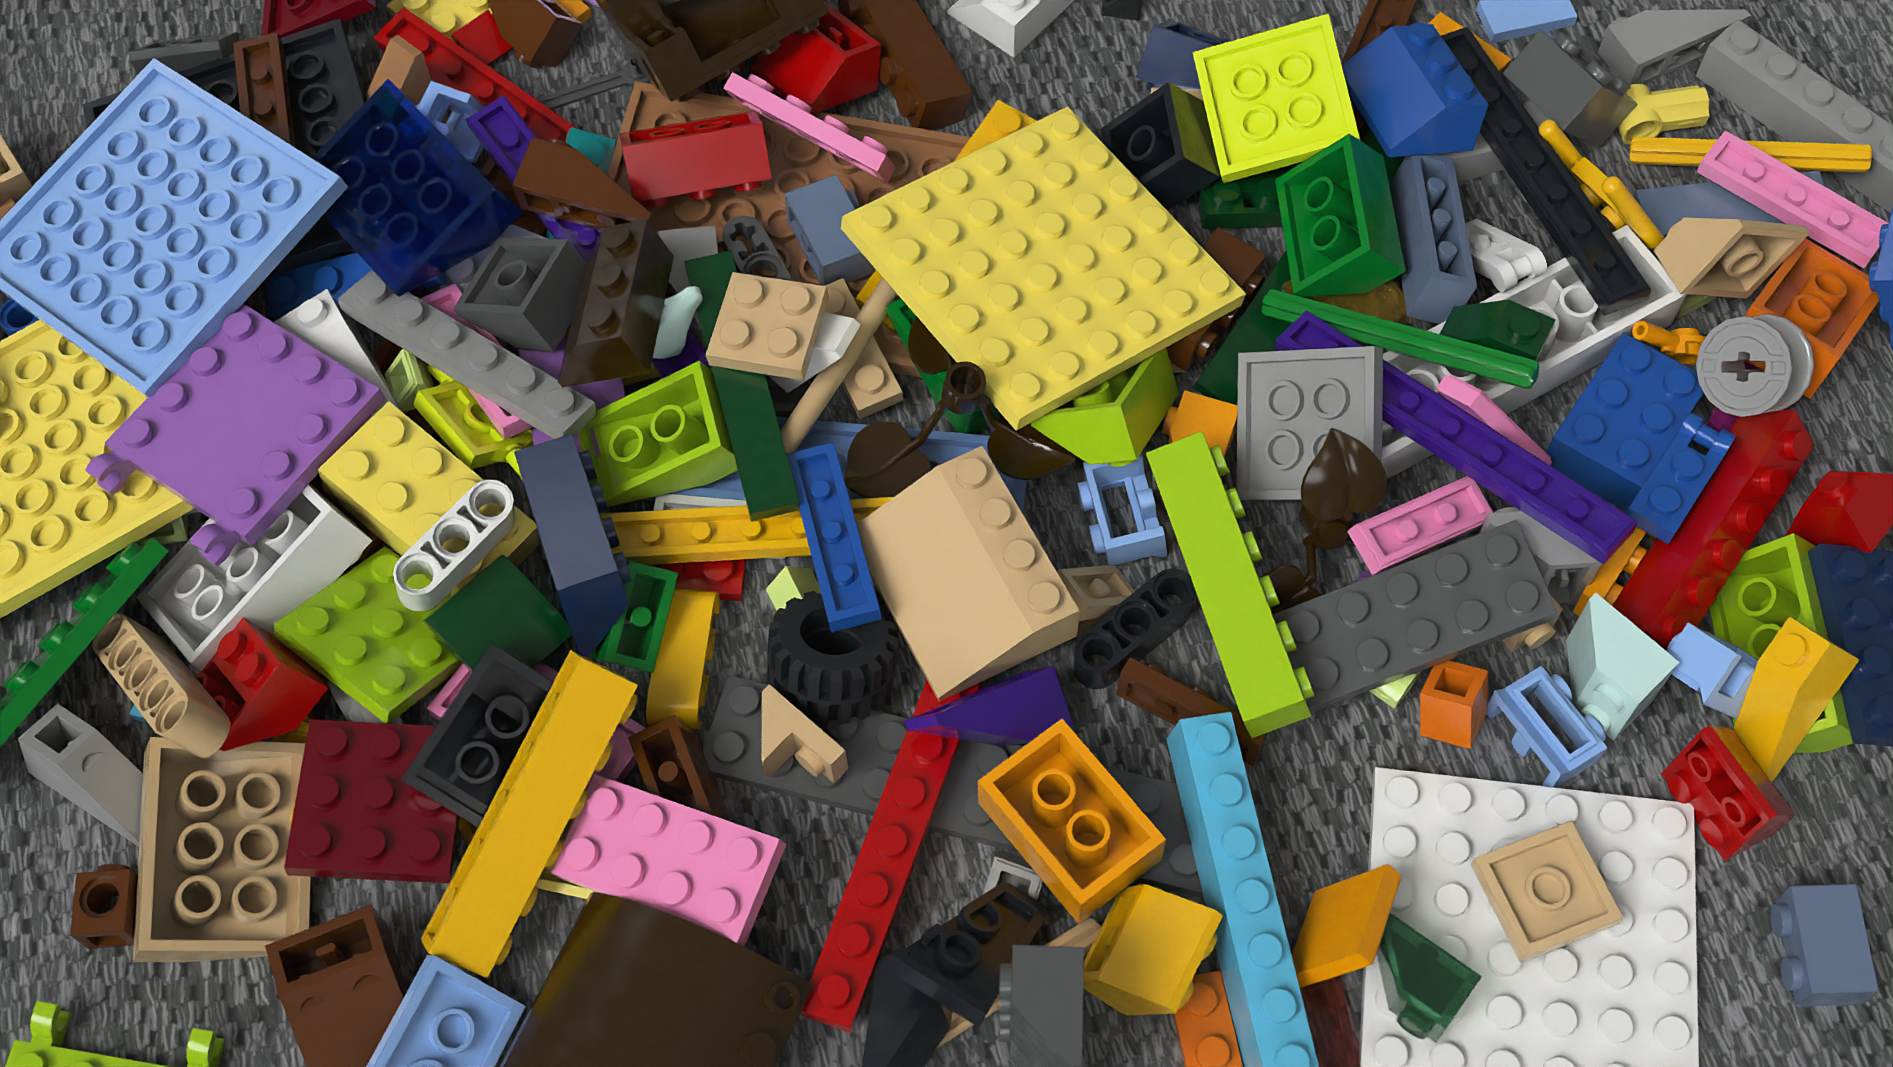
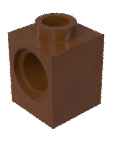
(90, 896)

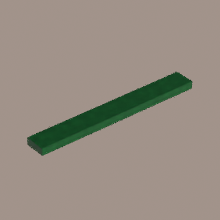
(1255, 331)

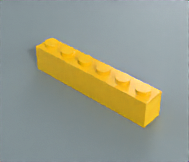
(529, 815)

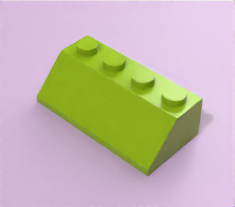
(1755, 604)

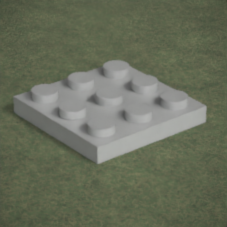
(1292, 404)

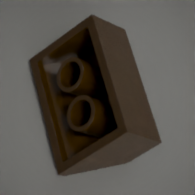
(618, 306)

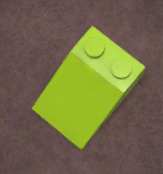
(661, 438)

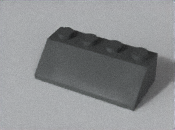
(1043, 1006)

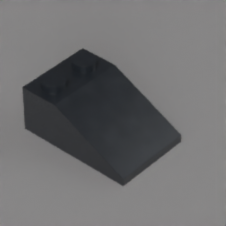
(479, 734)

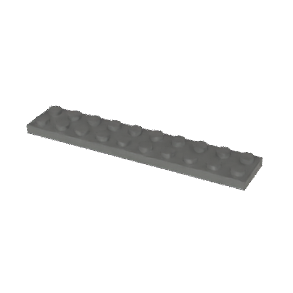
(871, 749)

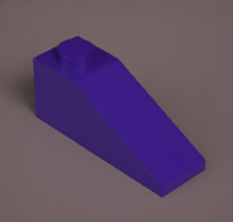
(1001, 713)

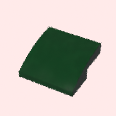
(500, 609)

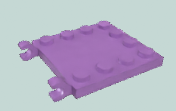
(240, 429)

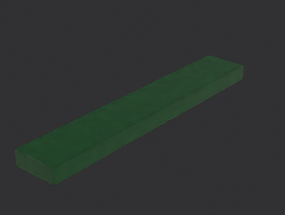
(745, 405)

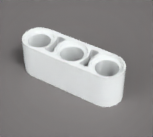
(450, 568)

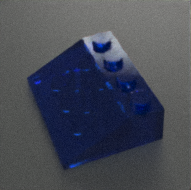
(411, 192)

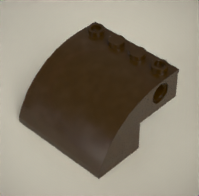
(704, 39)
(656, 994)

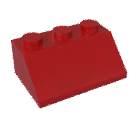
(695, 158)

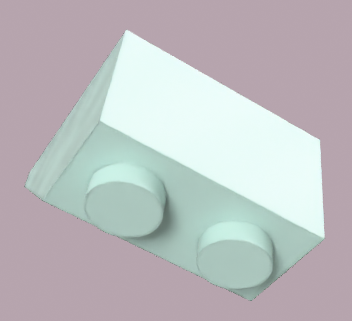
(1614, 667)

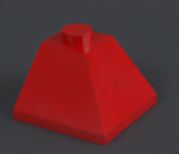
(1847, 510)

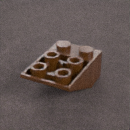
(339, 987)

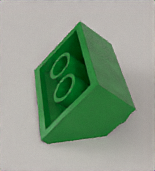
(1339, 221)

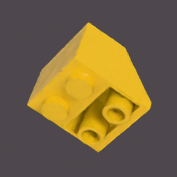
(1149, 951)

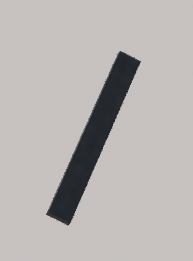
(1549, 185)

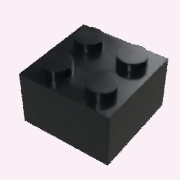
(1165, 144)

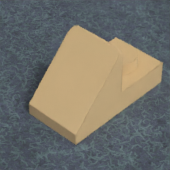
(1095, 591)
(789, 731)

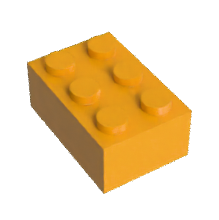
(1070, 820)

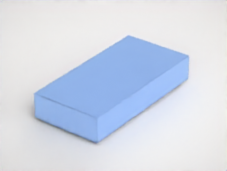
(1524, 17)

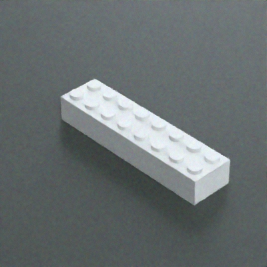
(1575, 344)

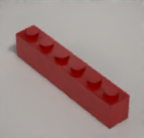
(1684, 577)

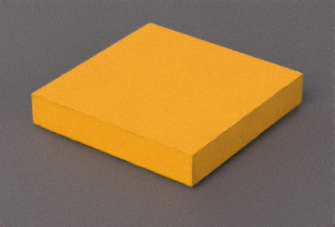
(1345, 925)

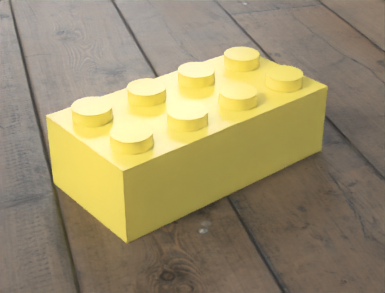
(405, 481)

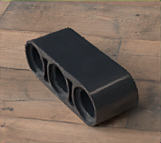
(1140, 608)

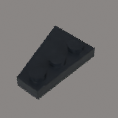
(963, 956)

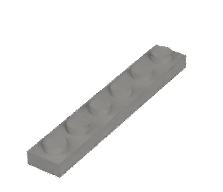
(468, 357)

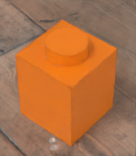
(1454, 703)

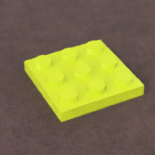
(1275, 97)

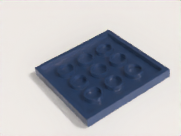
(1858, 617)

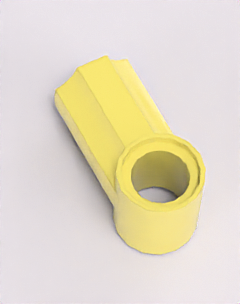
(1664, 111)

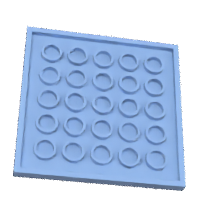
(158, 226)

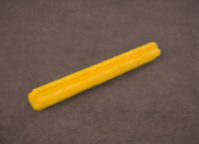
(1796, 155)

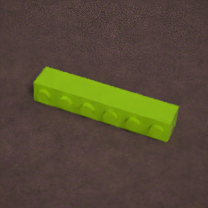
(1228, 585)

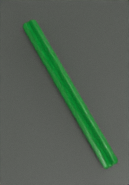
(1407, 340)

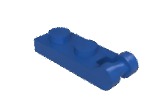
(1679, 478)

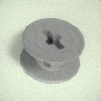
(1752, 391)

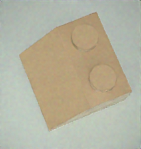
(1725, 254)

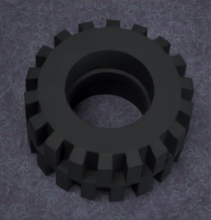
(829, 671)

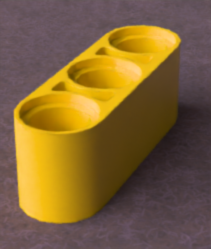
(686, 644)

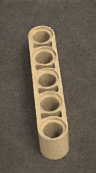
(161, 686)

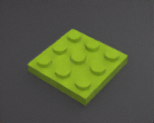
(369, 640)

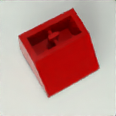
(824, 65)
(259, 685)
(1727, 790)

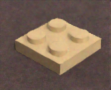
(767, 326)
(1546, 891)

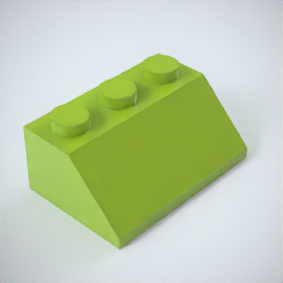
(1116, 416)

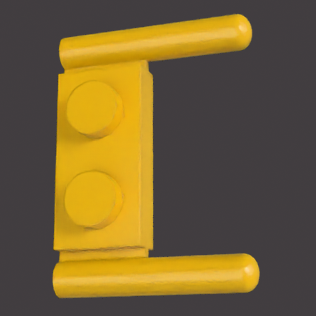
(1610, 192)

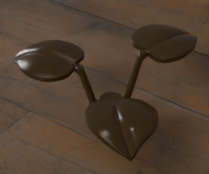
(886, 461)
(1337, 482)

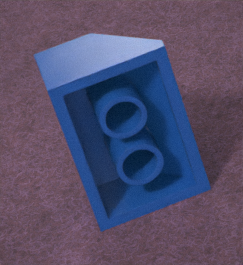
(1415, 93)

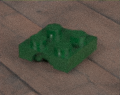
(1232, 202)

